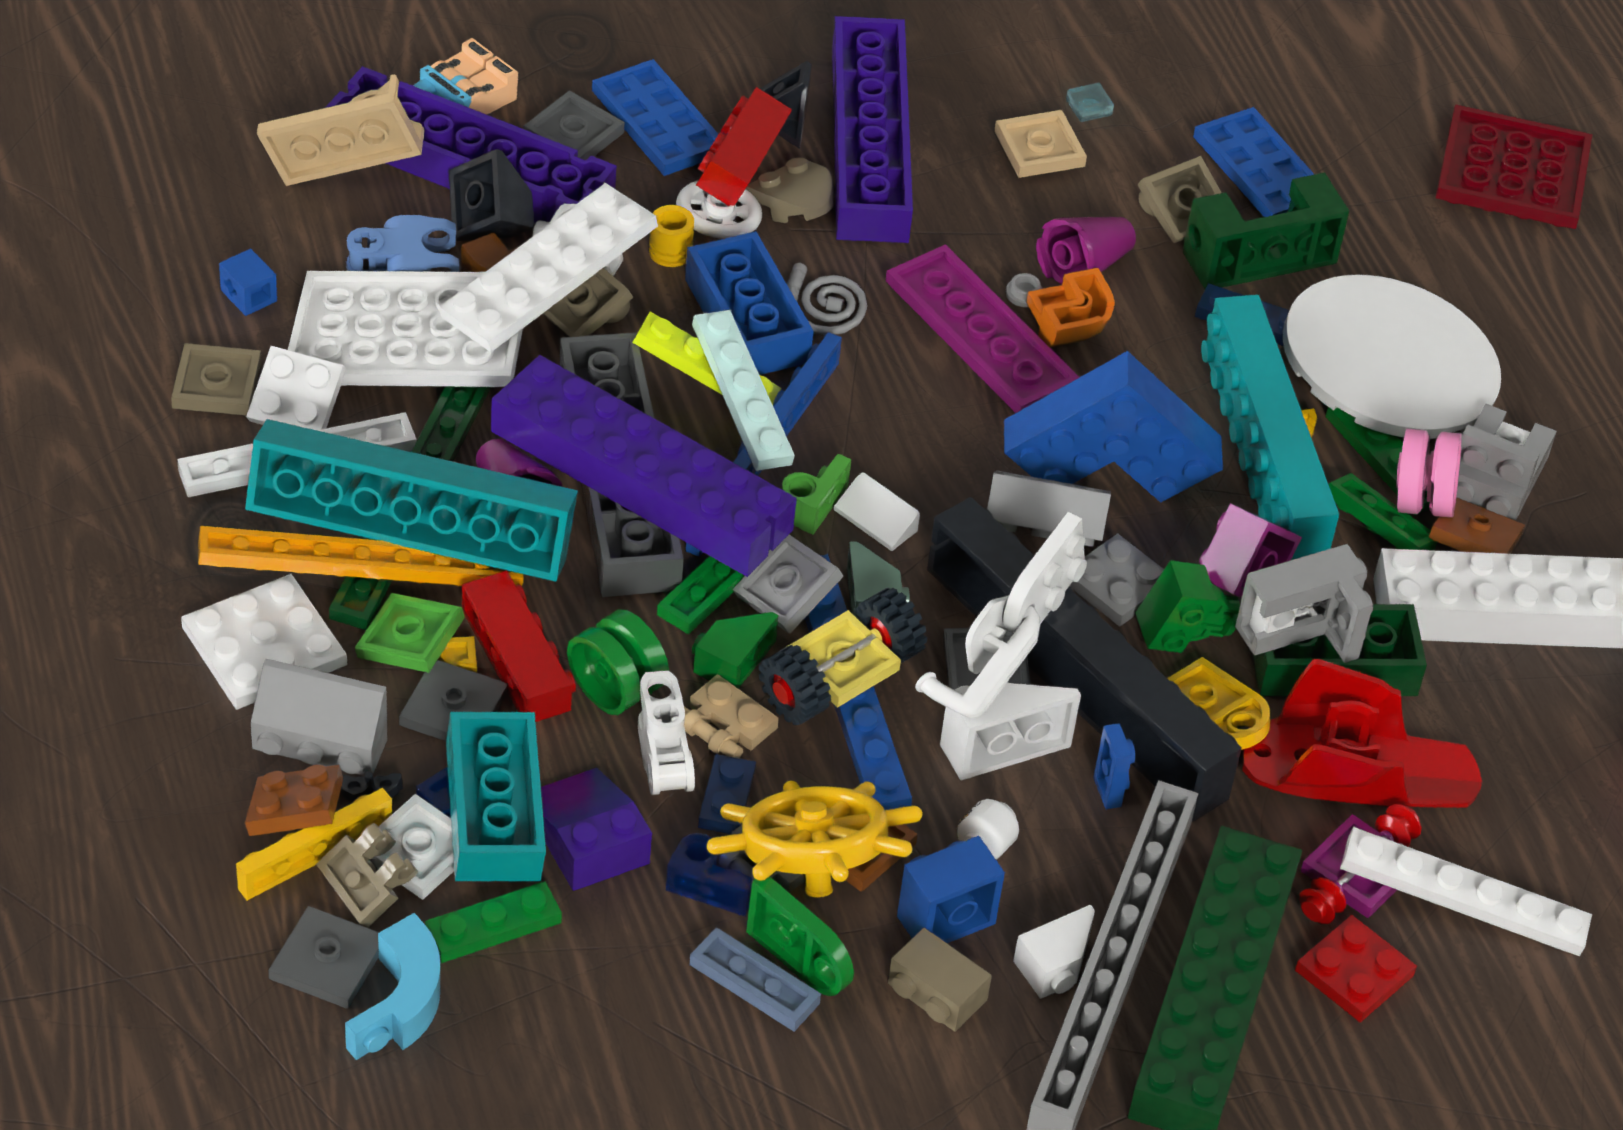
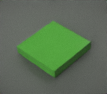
(409, 632)

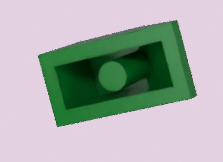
(734, 647)

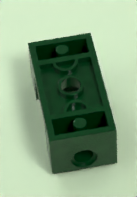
(1237, 251)

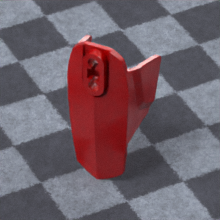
(1349, 744)

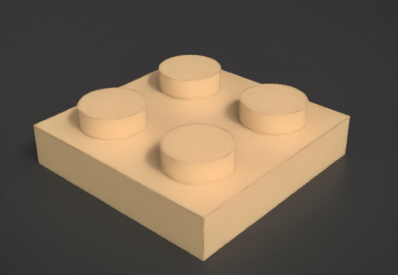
(1040, 143)

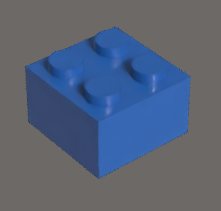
(951, 891)

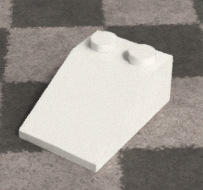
(1015, 728)

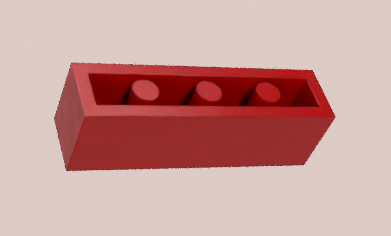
(741, 146)
(517, 646)

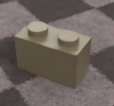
(939, 979)

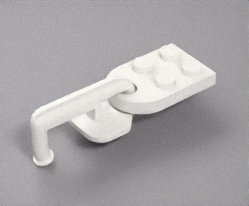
(1033, 596)

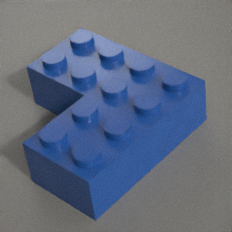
(1116, 417)

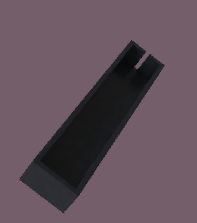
(1081, 651)

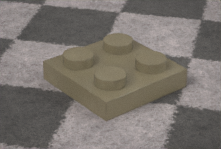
(216, 379)

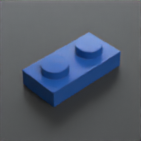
(1113, 765)

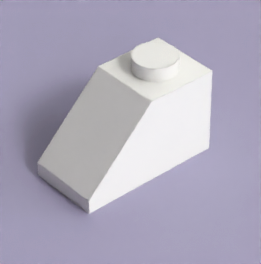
(1054, 952)

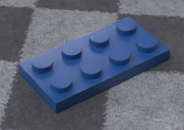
(656, 116)
(1253, 158)

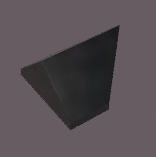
(793, 91)

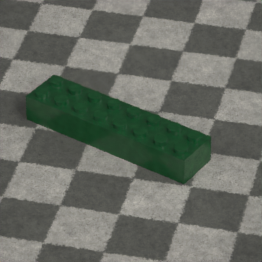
(1215, 983)

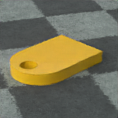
(1225, 701)

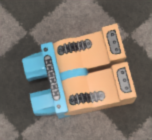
(472, 79)

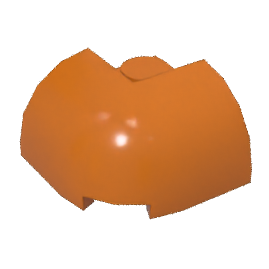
(1073, 309)

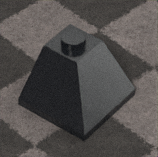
(489, 198)

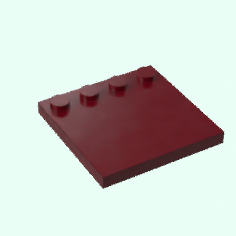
(1514, 167)

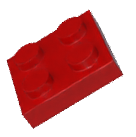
(1355, 968)

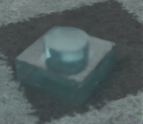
(1090, 102)

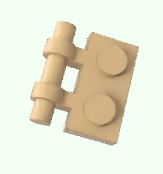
(733, 713)

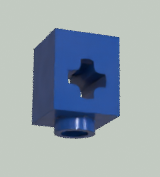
(248, 282)

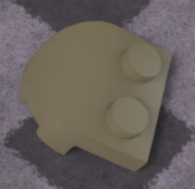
(795, 190)

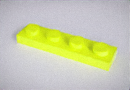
(683, 352)

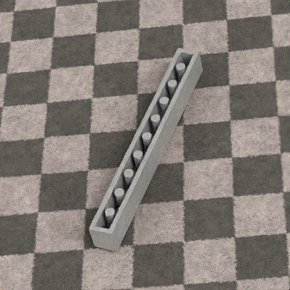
(1113, 960)

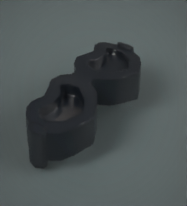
(358, 786)

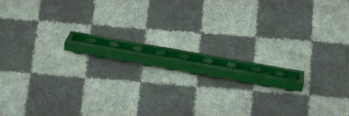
(440, 438)

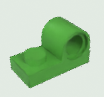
(817, 494)

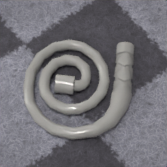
(832, 303)

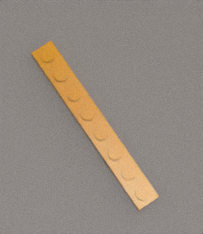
(334, 557)

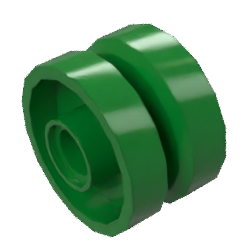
(613, 659)

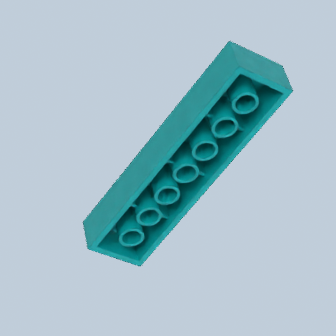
(1268, 423)
(410, 499)

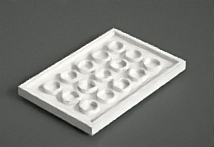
(392, 330)

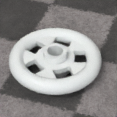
(719, 213)

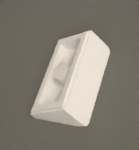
(878, 512)

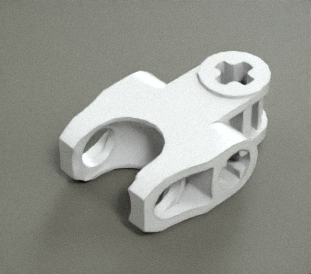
(664, 737)

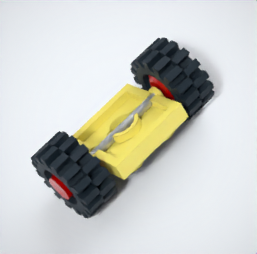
(843, 657)

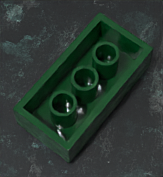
(1388, 652)

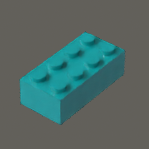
(495, 796)

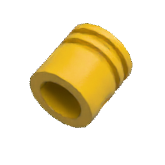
(672, 236)

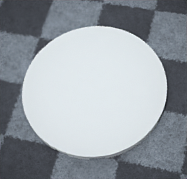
(1391, 355)

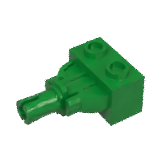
(1185, 608)

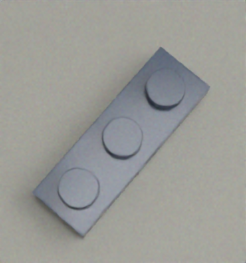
(755, 979)

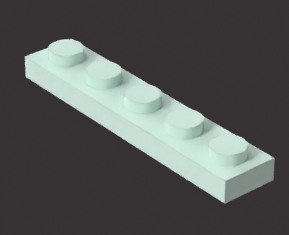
(743, 390)

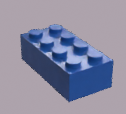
(744, 279)

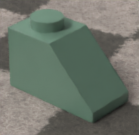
(869, 575)

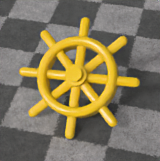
(815, 833)

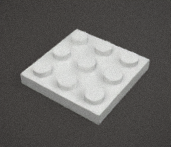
(258, 625)

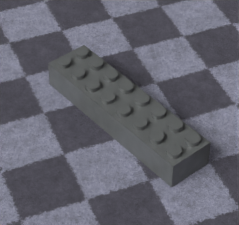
(627, 549)

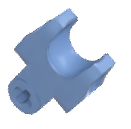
(403, 245)

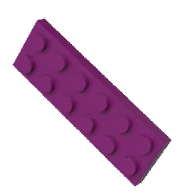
(980, 327)

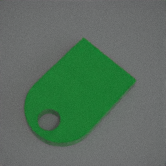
(798, 938)

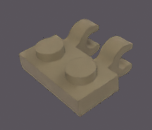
(357, 880)

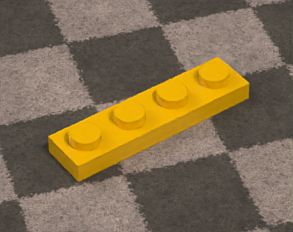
(305, 848)

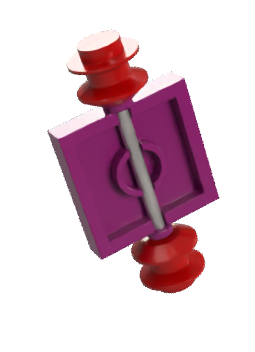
(1335, 887)

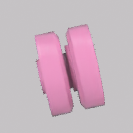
(1430, 473)

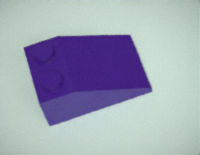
(593, 829)

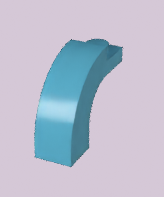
(405, 1015)

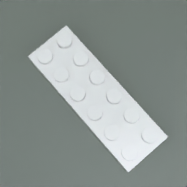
(548, 267)

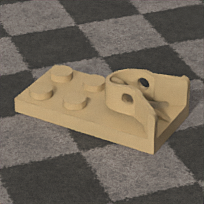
(342, 137)

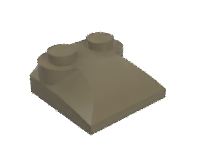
(1171, 192)
(591, 305)

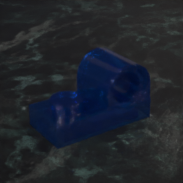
(695, 875)

